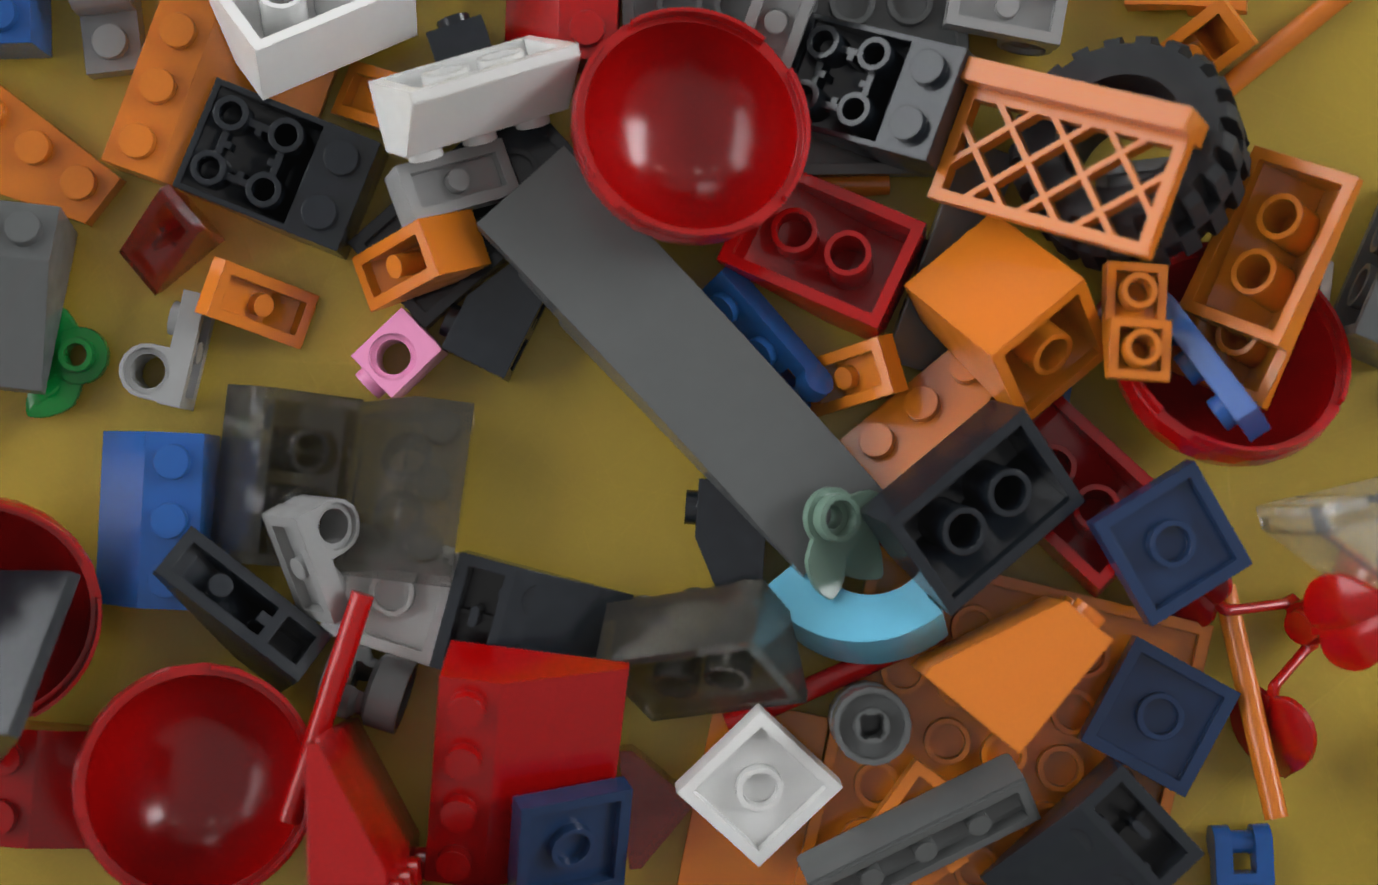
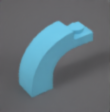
(861, 625)

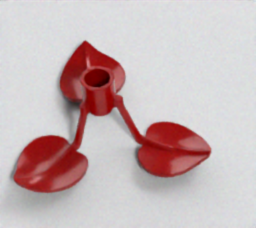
(1336, 614)

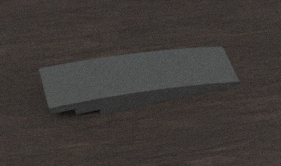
(672, 353)

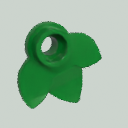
(65, 378)

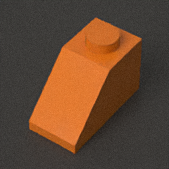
(421, 258)

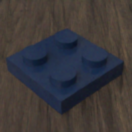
(1169, 542)
(1158, 715)
(571, 835)

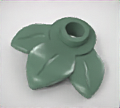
(844, 544)

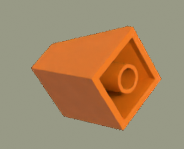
(1010, 315)
(1018, 665)

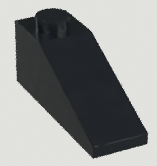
(493, 324)
(725, 537)
(242, 610)

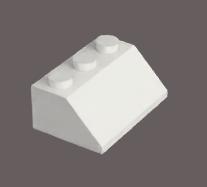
(300, 40)
(474, 96)

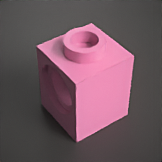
(424, 353)

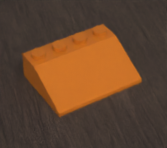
(172, 87)

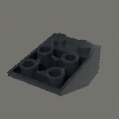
(881, 91)
(282, 168)
(521, 609)
(1099, 835)

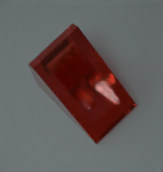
(169, 239)
(654, 804)

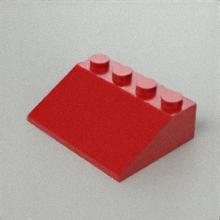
(507, 730)
(356, 815)

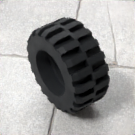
(1211, 175)

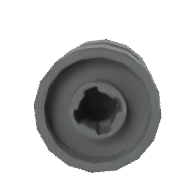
(386, 692)
(869, 722)

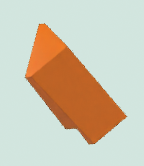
(1268, 267)

